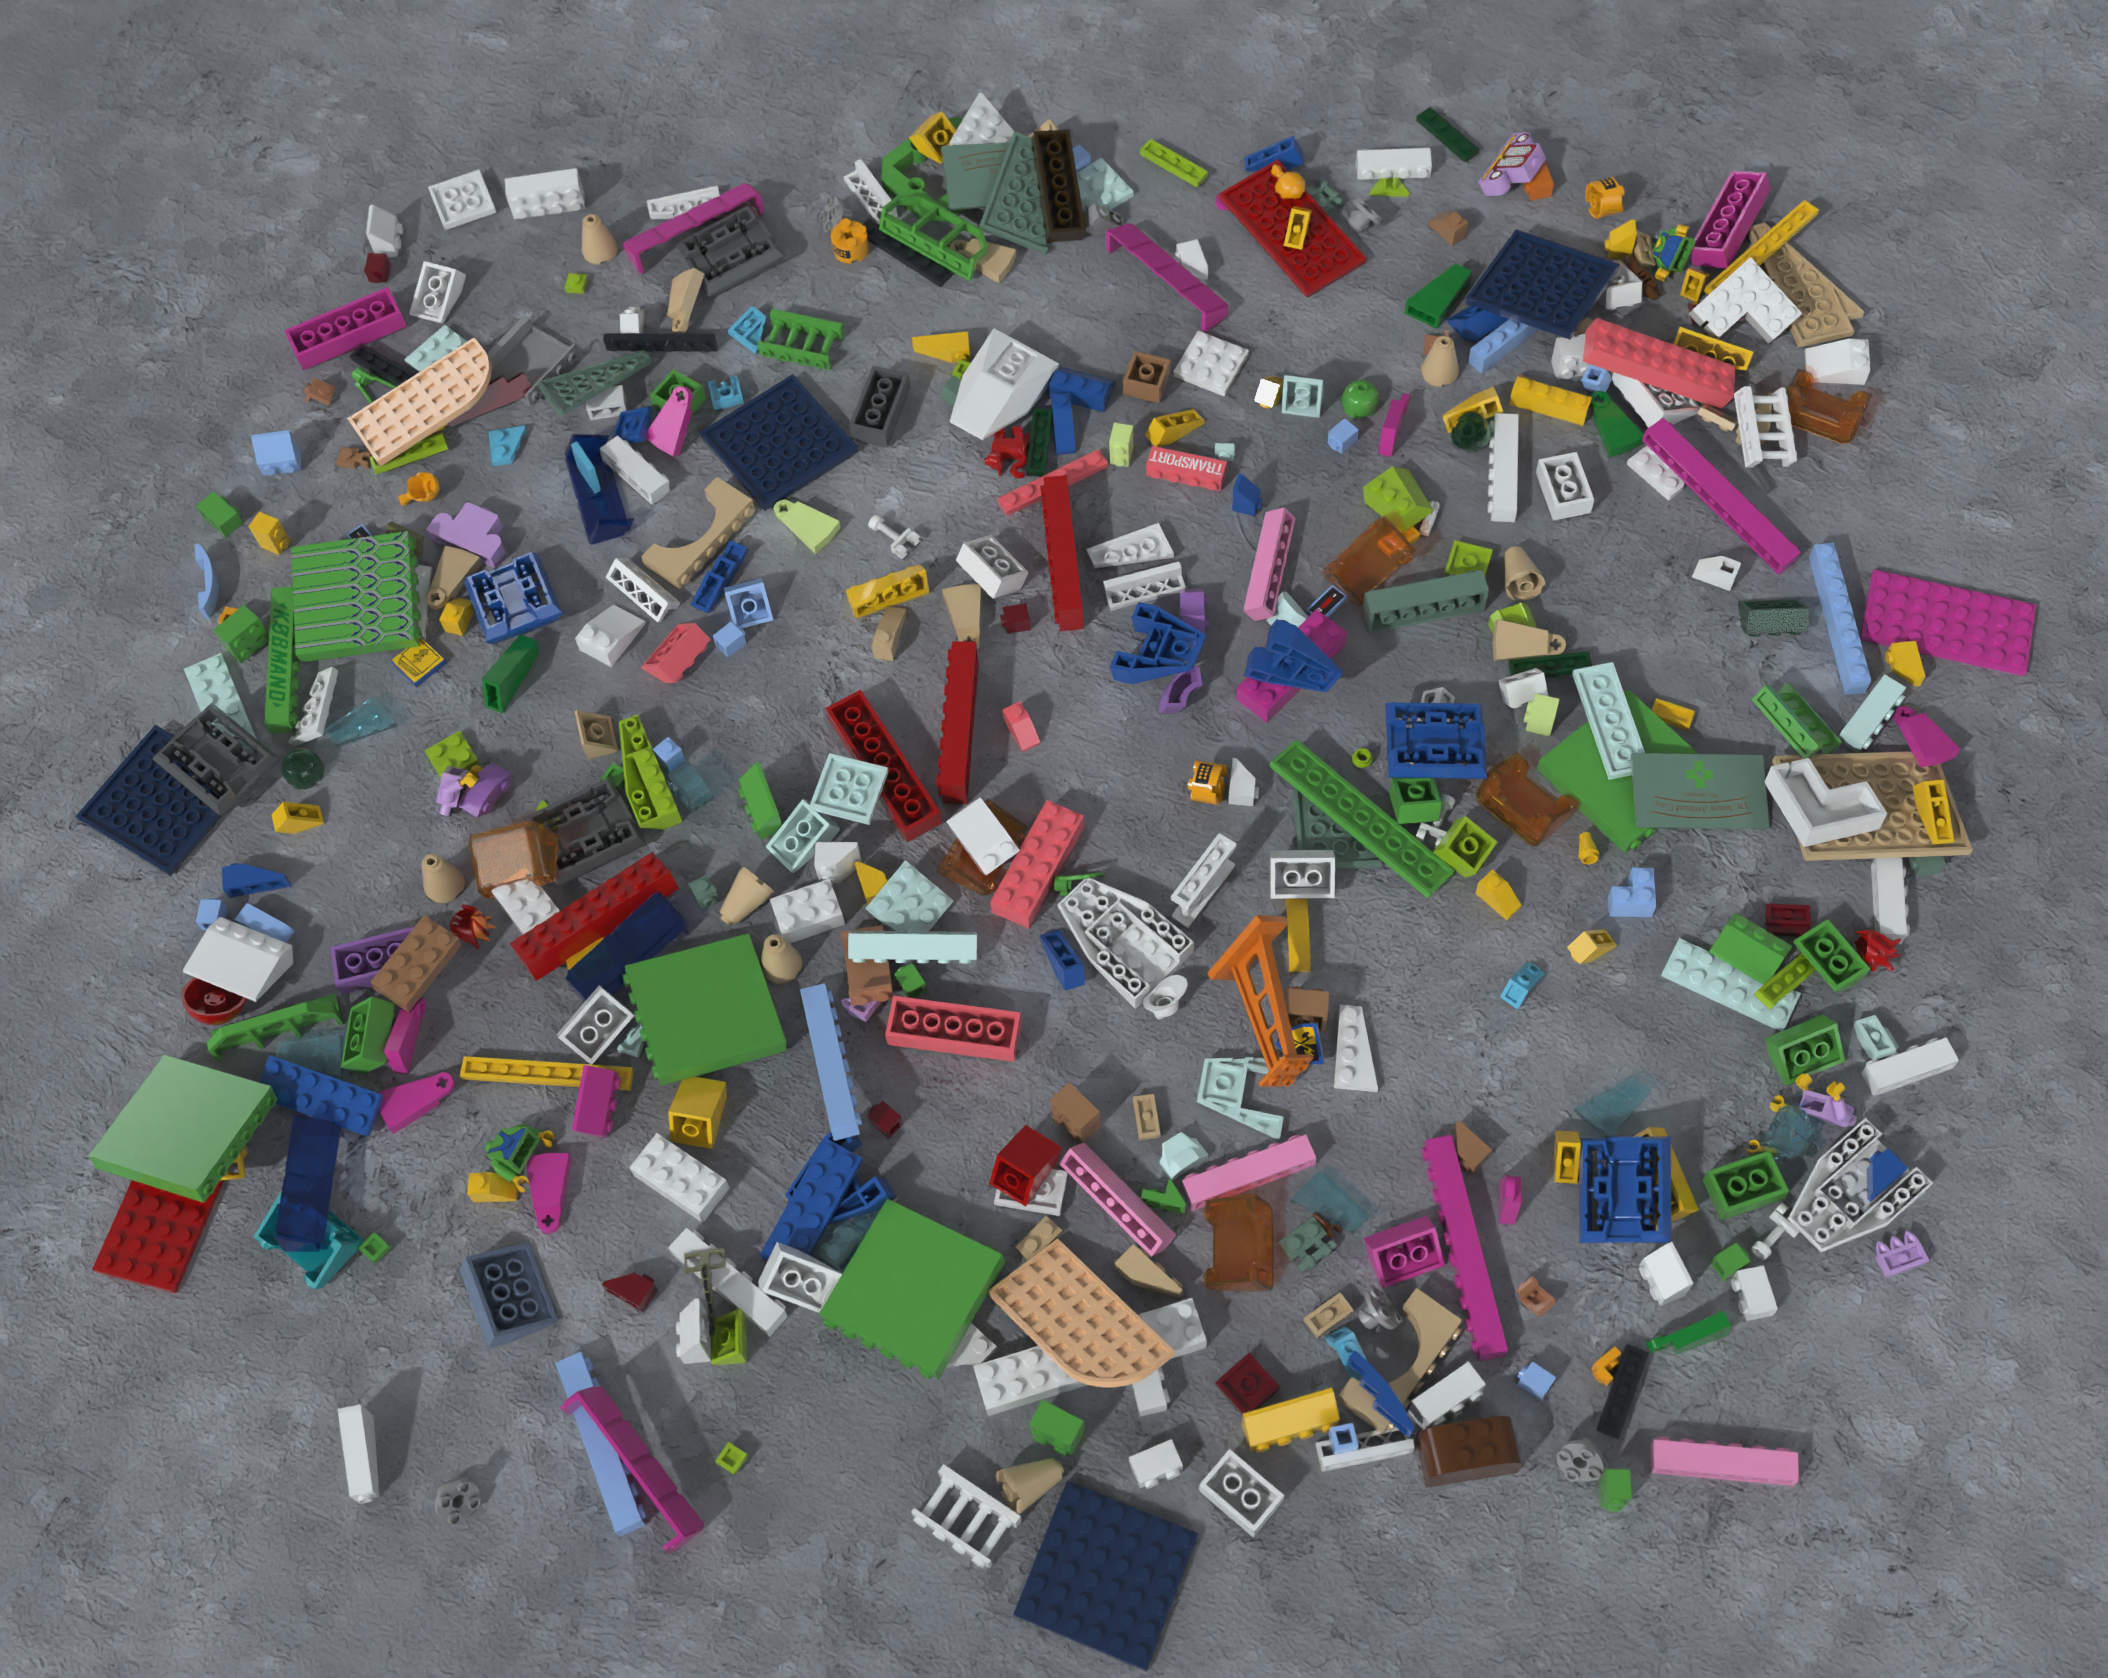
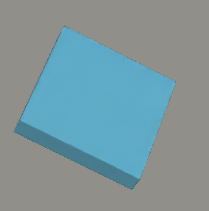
(586, 467)

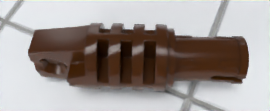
(1649, 285)

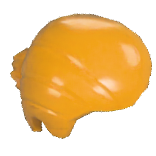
(1288, 184)
(421, 488)

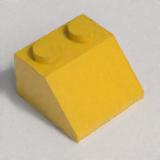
(932, 135)

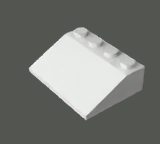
(1653, 402)
(239, 959)

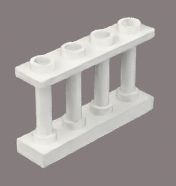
(1749, 431)
(1203, 880)
(987, 1506)

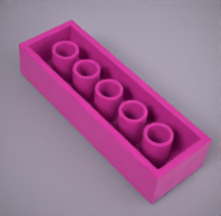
(1730, 219)
(345, 328)
(1268, 698)

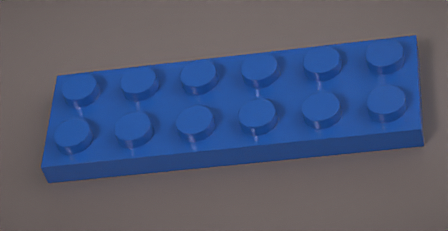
(322, 1095)
(815, 1199)

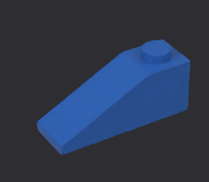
(1285, 151)
(1063, 423)
(248, 879)
(1063, 959)

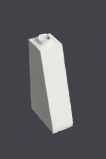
(359, 1452)

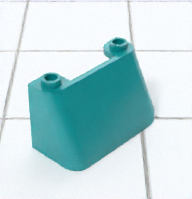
(320, 1265)

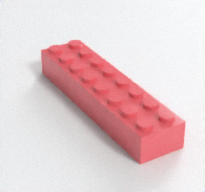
(1659, 363)

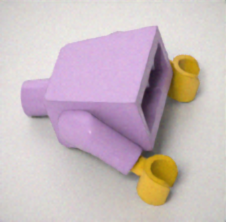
(452, 786)
(1824, 1107)

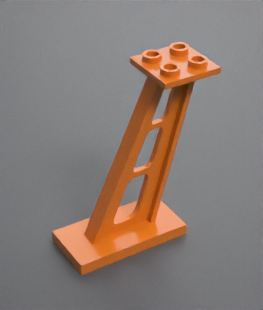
(1234, 965)

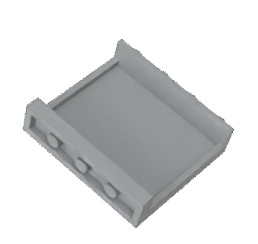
(532, 352)

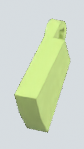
(808, 524)

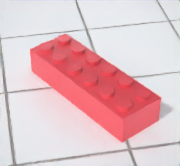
(1037, 863)
(953, 1028)

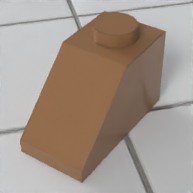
(1450, 226)
(1470, 1149)

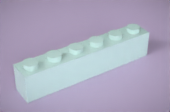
(912, 945)

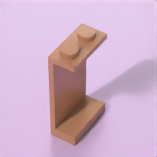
(868, 979)

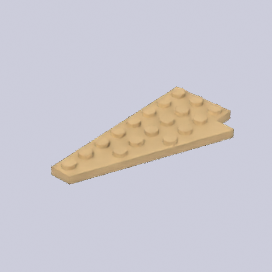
(1822, 304)

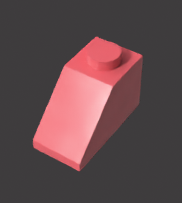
(1020, 726)

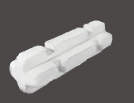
(1428, 521)

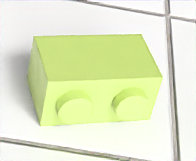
(1121, 444)
(1541, 714)

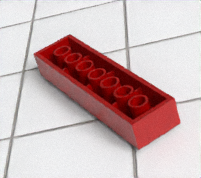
(1061, 553)
(958, 723)
(870, 742)
(592, 916)

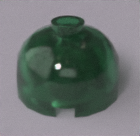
(1471, 432)
(302, 768)

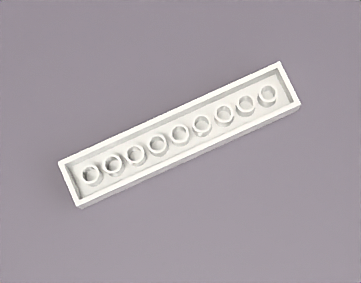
(1035, 1376)

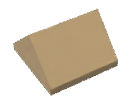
(596, 734)

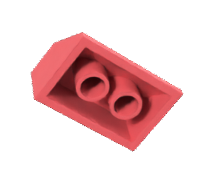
(676, 652)

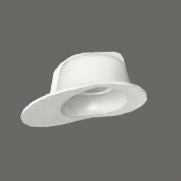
(1165, 996)

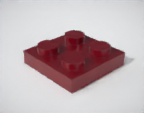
(1247, 1385)

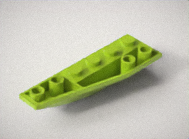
(644, 779)

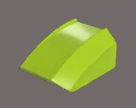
(1516, 614)

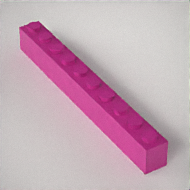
(1721, 496)
(1465, 1248)

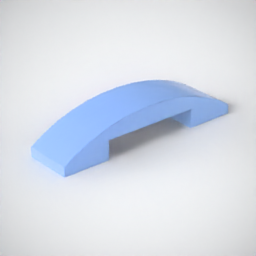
(207, 599)

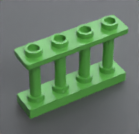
(804, 324)
(1796, 720)

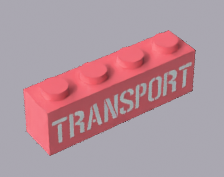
(1186, 468)

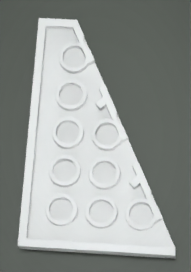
(982, 125)

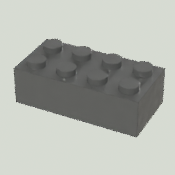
(879, 406)

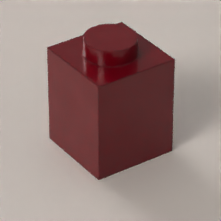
(377, 267)
(1015, 618)
(885, 1119)

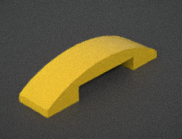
(1298, 935)

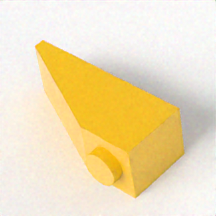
(946, 347)
(1483, 403)
(1172, 427)
(1934, 810)

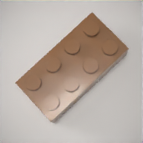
(416, 963)

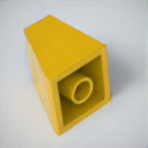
(697, 1112)

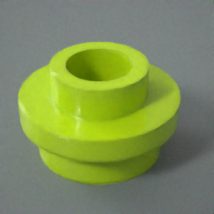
(1365, 753)

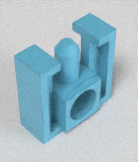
(727, 395)

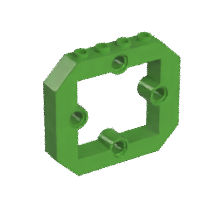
(899, 185)

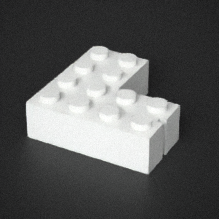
(1750, 295)
(1822, 813)

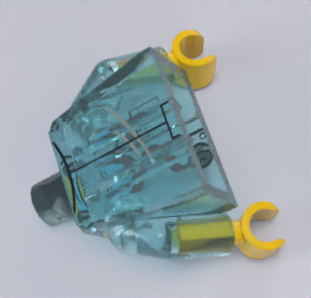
(1788, 1134)

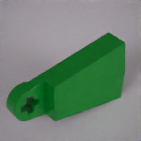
(1614, 427)
(1693, 1335)

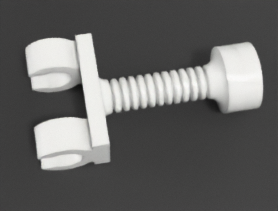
(877, 523)
(1434, 830)
(1762, 1249)

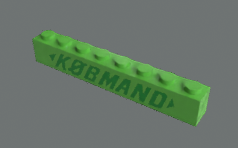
(282, 664)

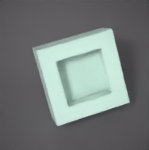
(1224, 451)

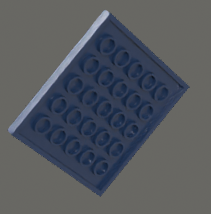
(1542, 284)
(778, 442)
(149, 808)
(1106, 1575)

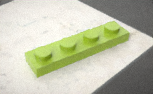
(1173, 163)
(426, 447)
(1785, 981)

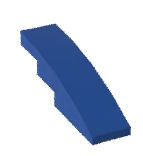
(719, 577)
(1386, 1401)

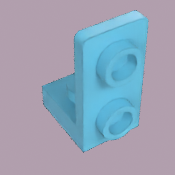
(1521, 984)
(1345, 1342)

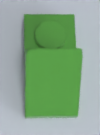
(1169, 1201)

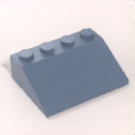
(507, 1294)

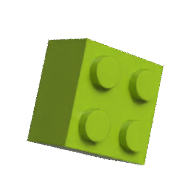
(1465, 847)

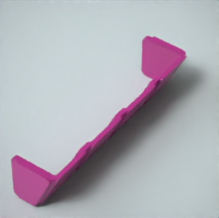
(689, 219)
(1163, 265)
(640, 1463)

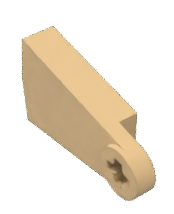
(994, 264)
(682, 298)
(450, 575)
(964, 608)
(1521, 641)

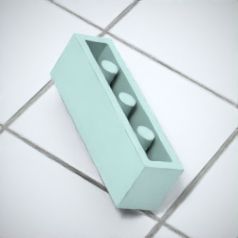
(1871, 714)

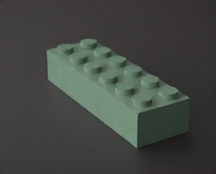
(1425, 601)

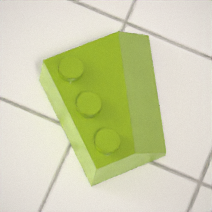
(1397, 497)

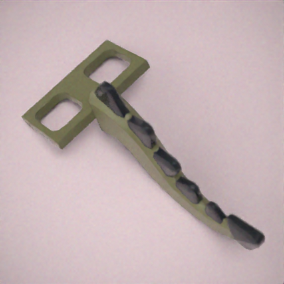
(706, 1275)

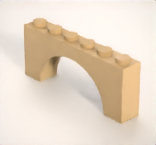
(682, 563)
(1434, 1330)

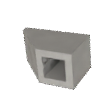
(1100, 219)

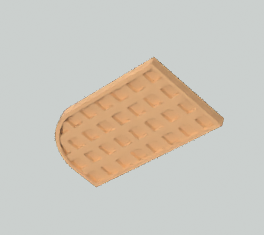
(424, 402)
(1080, 1320)

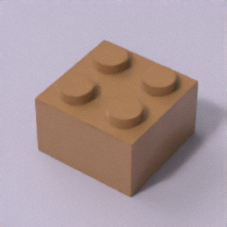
(1146, 377)
(1307, 1006)
(1075, 1113)

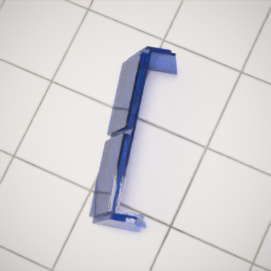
(600, 512)
(633, 941)
(307, 1184)

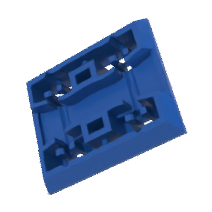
(513, 598)
(1435, 744)
(1625, 1190)

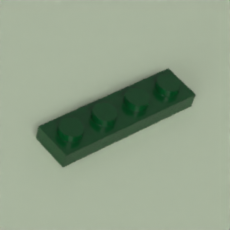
(1447, 134)
(1039, 442)
(1551, 665)

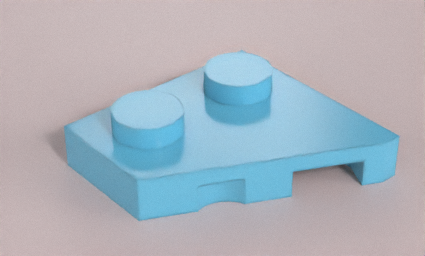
(749, 329)
(505, 444)

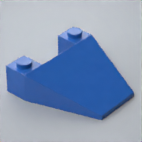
(1167, 650)
(1293, 660)
(859, 1197)

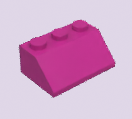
(596, 1101)
(1404, 1251)

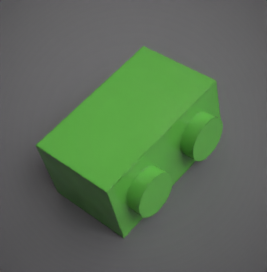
(220, 514)
(1615, 1489)

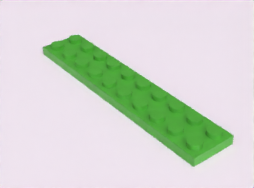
(1362, 818)

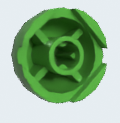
(1360, 399)

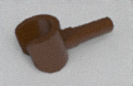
(1328, 1227)

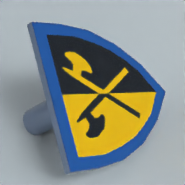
(1307, 1041)

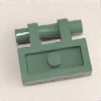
(1325, 203)
(1302, 1240)

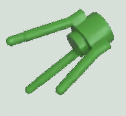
(364, 377)
(1065, 882)

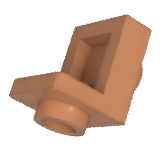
(319, 391)
(1535, 1297)

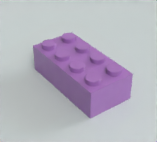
(361, 960)

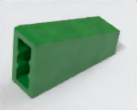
(1439, 296)
(508, 673)

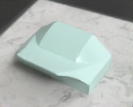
(1288, 610)
(1875, 1038)
(1181, 1155)

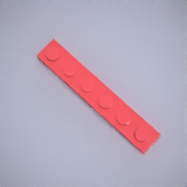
(1031, 493)

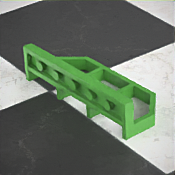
(928, 246)
(274, 1023)

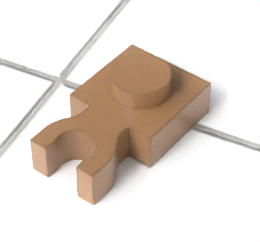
(352, 457)

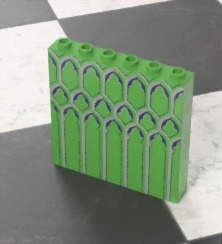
(355, 596)

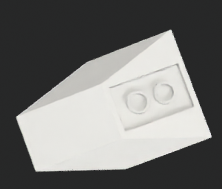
(1000, 385)
(1124, 938)
(1835, 1199)

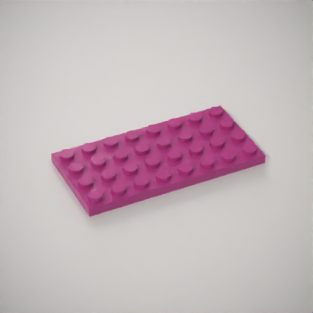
(1949, 622)

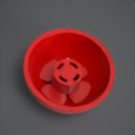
(211, 1003)

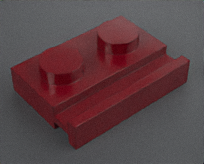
(1787, 919)

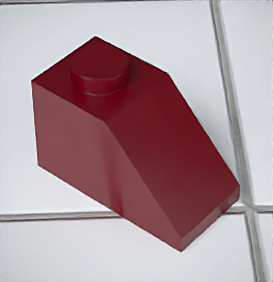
(632, 1289)

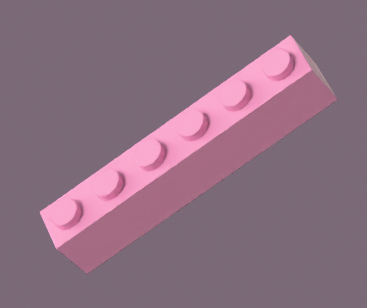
(1269, 564)
(1249, 1172)
(1117, 1199)
(1724, 1462)

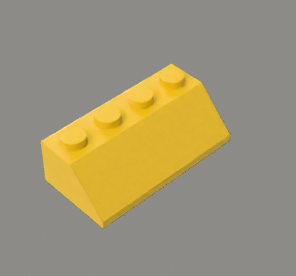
(1681, 1196)
(1290, 1420)

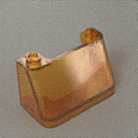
(1822, 412)
(1369, 559)
(1521, 802)
(513, 855)
(960, 867)
(1240, 1244)

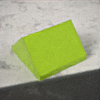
(730, 1339)

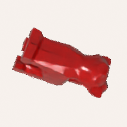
(1009, 448)

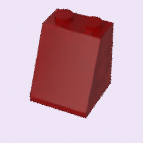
(1024, 1164)

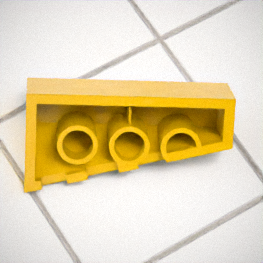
(1714, 348)
(1549, 400)
(888, 591)

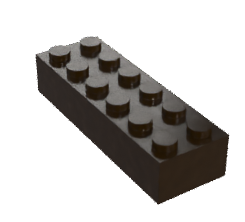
(1058, 186)

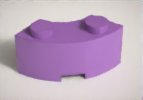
(1192, 608)
(1176, 692)
(487, 789)

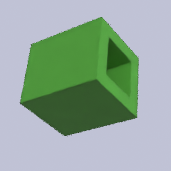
(910, 981)
(1730, 1261)

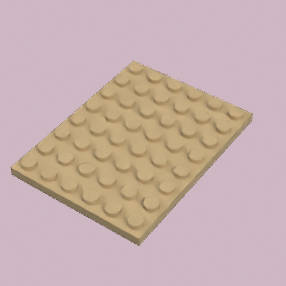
(1892, 781)

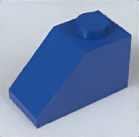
(1246, 496)
(1883, 1172)

